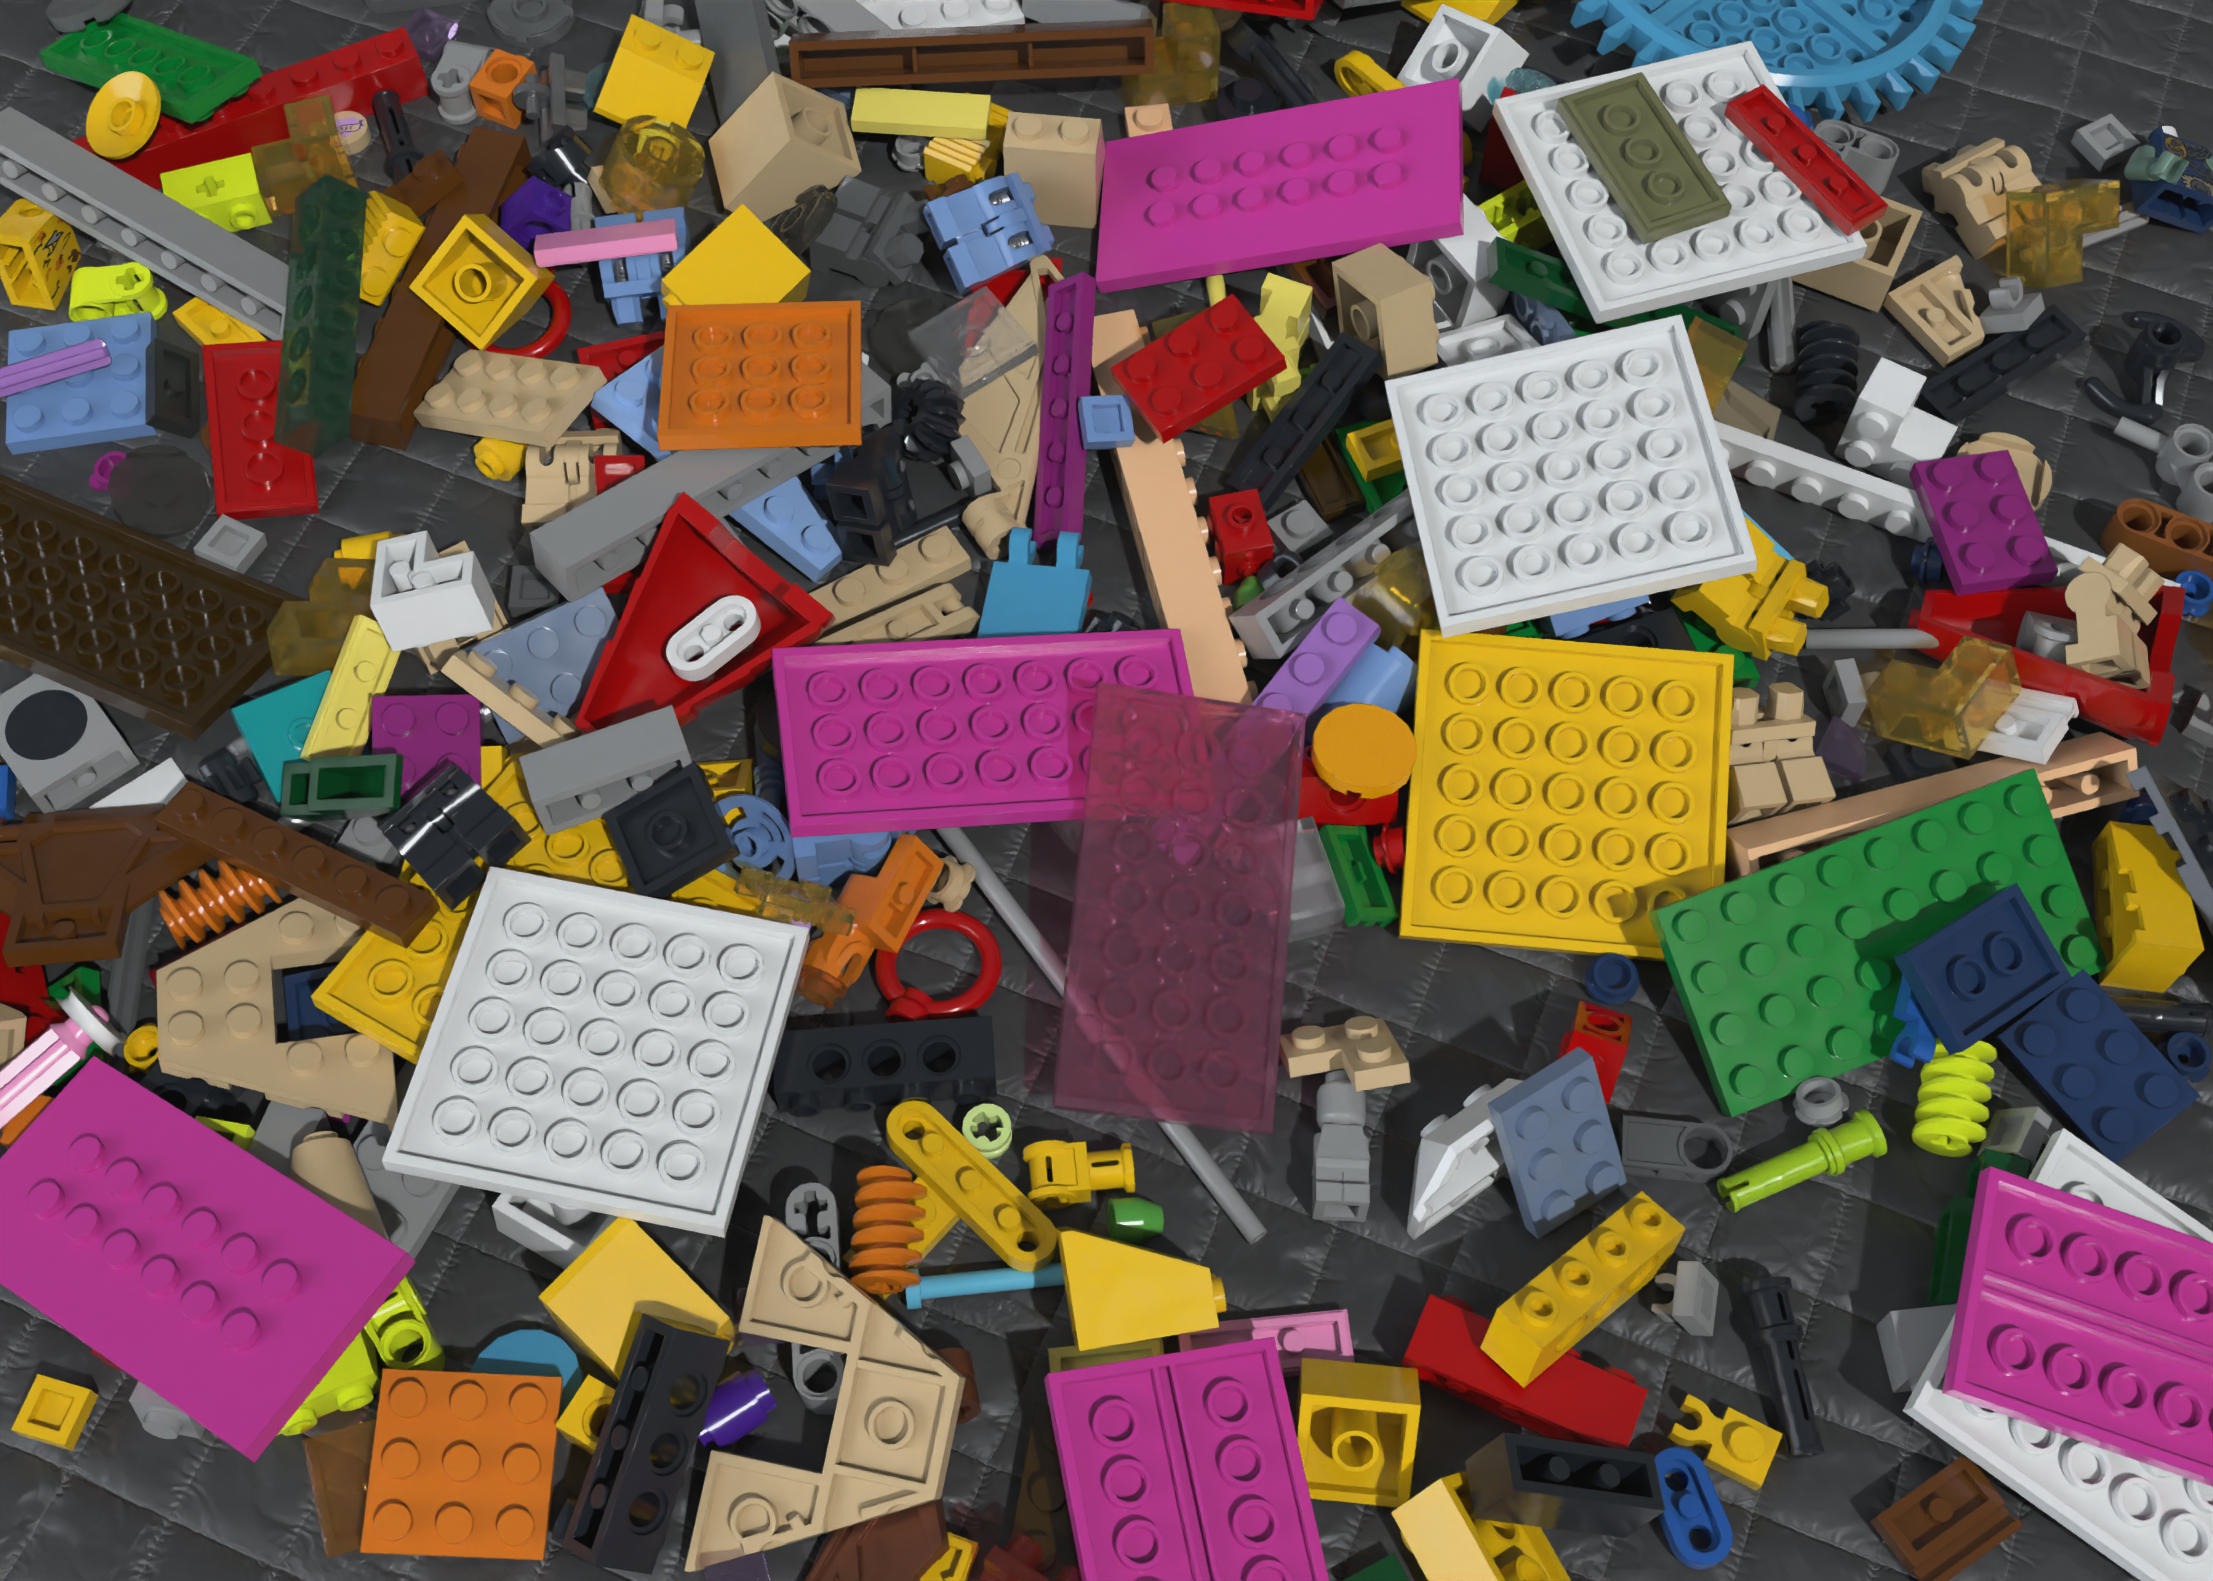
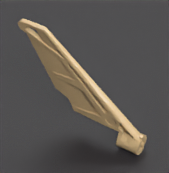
(1006, 425)

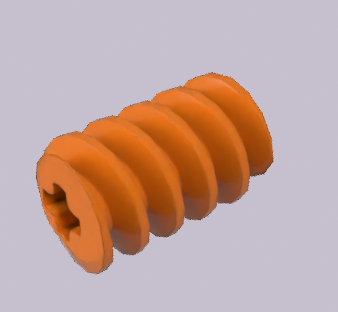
(213, 902)
(886, 1230)

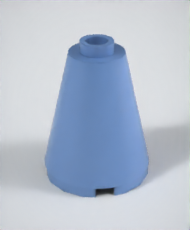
(1376, 679)

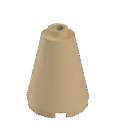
(332, 1172)

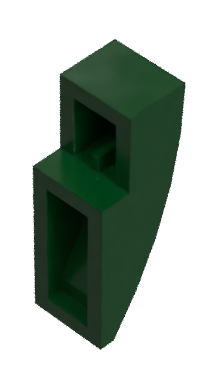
(342, 787)
(1955, 1224)

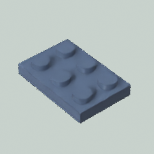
(553, 654)
(1557, 1142)

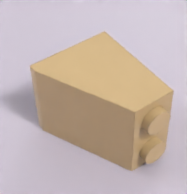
(782, 146)
(1061, 162)

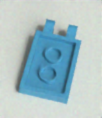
(1036, 598)

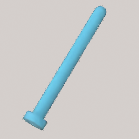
(981, 1282)

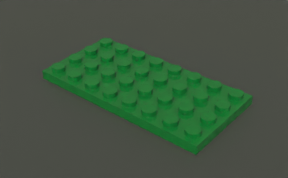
(1797, 961)

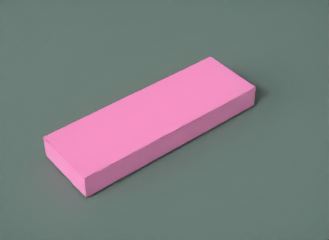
(606, 242)
(1296, 1336)

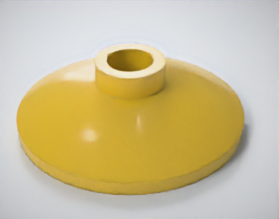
(123, 115)

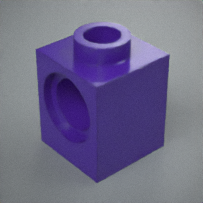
(535, 211)

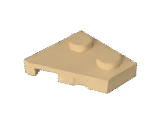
(1938, 312)

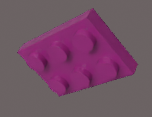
(1983, 522)

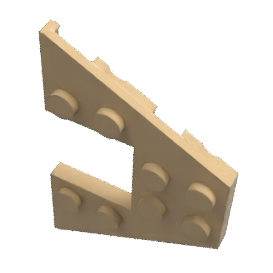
(223, 1028)
(888, 1424)

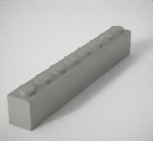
(143, 223)
(621, 524)

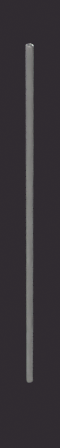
(1055, 970)

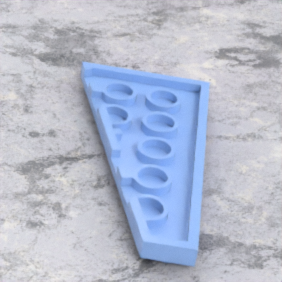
(781, 518)

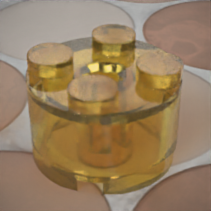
(652, 166)
(1400, 601)

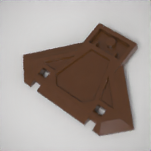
(80, 876)

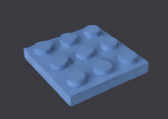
(87, 406)

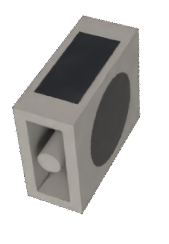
(59, 743)

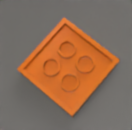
(462, 1465)

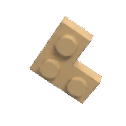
(1359, 1047)

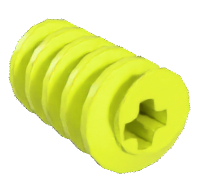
(1953, 1099)

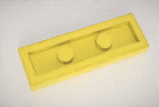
(921, 113)
(346, 706)

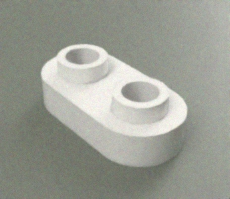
(711, 637)

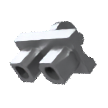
(546, 95)

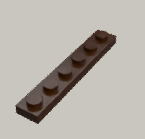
(298, 864)

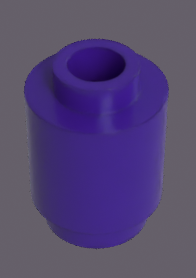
(736, 1408)

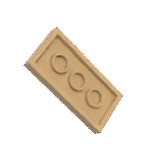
(510, 397)

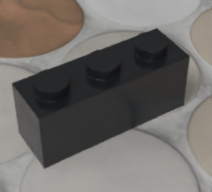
(1564, 1485)

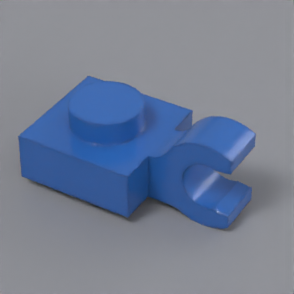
(1918, 1035)

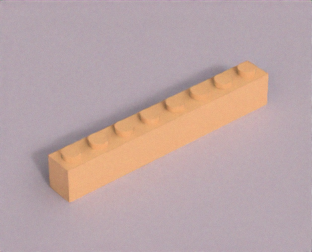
(2076, 778)

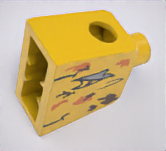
(36, 255)

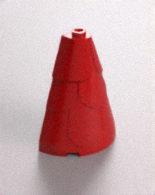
(684, 575)
(2105, 703)

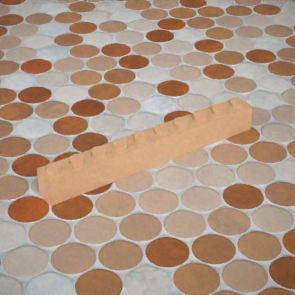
(1169, 533)

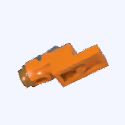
(882, 921)

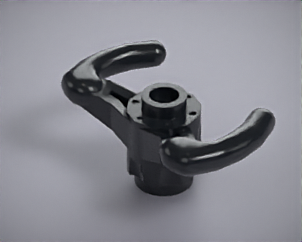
(2149, 362)

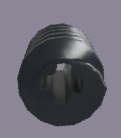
(1826, 372)

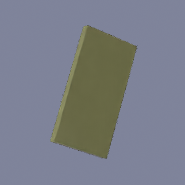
(1643, 158)

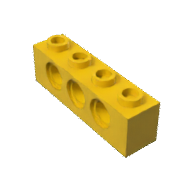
(1581, 1288)

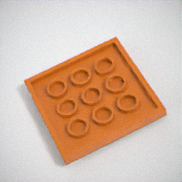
(761, 376)

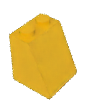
(737, 266)
(616, 1281)
(1133, 1292)

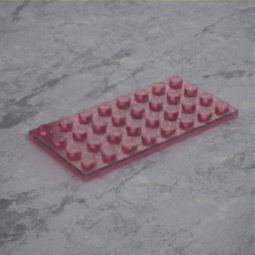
(1181, 911)

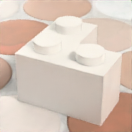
(1888, 431)
(427, 596)

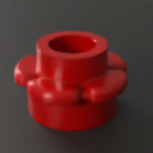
(1390, 848)

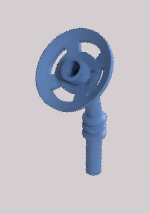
(758, 833)

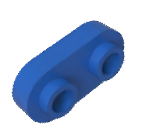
(1692, 1509)

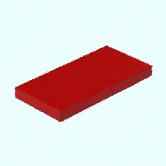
(250, 469)

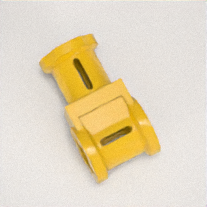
(1075, 1172)

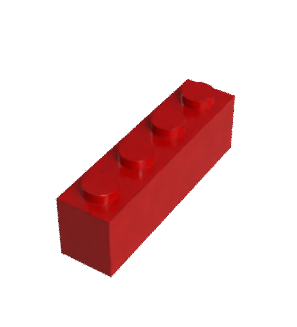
(1563, 1403)

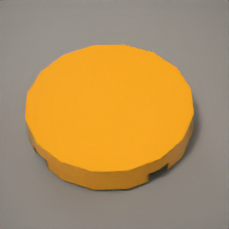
(1363, 750)

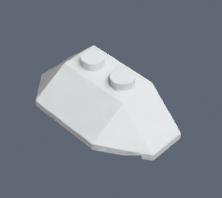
(1456, 1160)

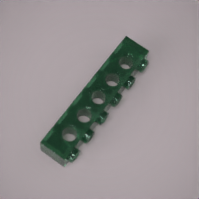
(321, 317)

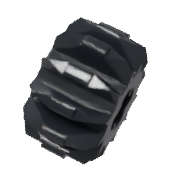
(927, 419)

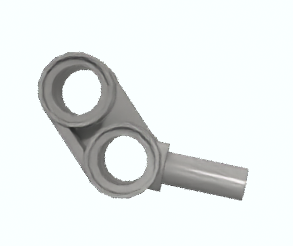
(2182, 461)

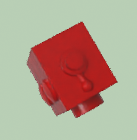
(1239, 534)
(1603, 1036)

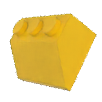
(1456, 1547)

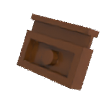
(1946, 1522)

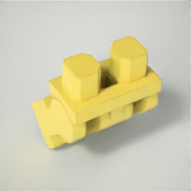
(1286, 321)

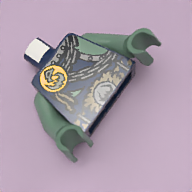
(2172, 180)

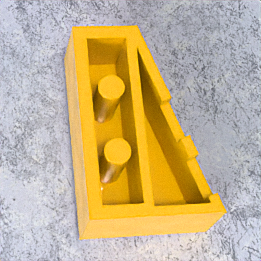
(2141, 909)

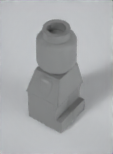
(1340, 1152)

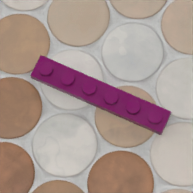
(1065, 380)

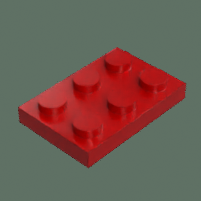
(1198, 368)

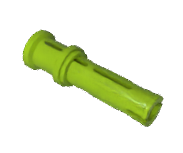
(1823, 1153)

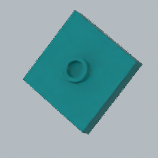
(278, 727)

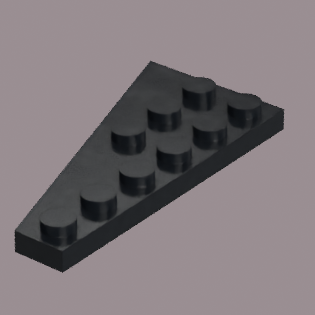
(2186, 827)

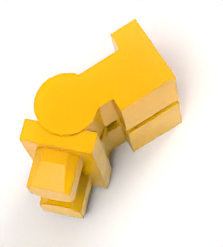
(1758, 607)

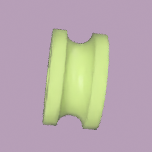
(992, 1116)

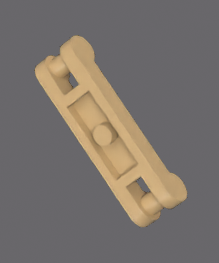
(912, 621)

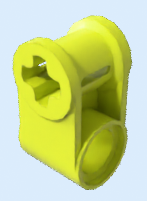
(114, 292)
(404, 1323)

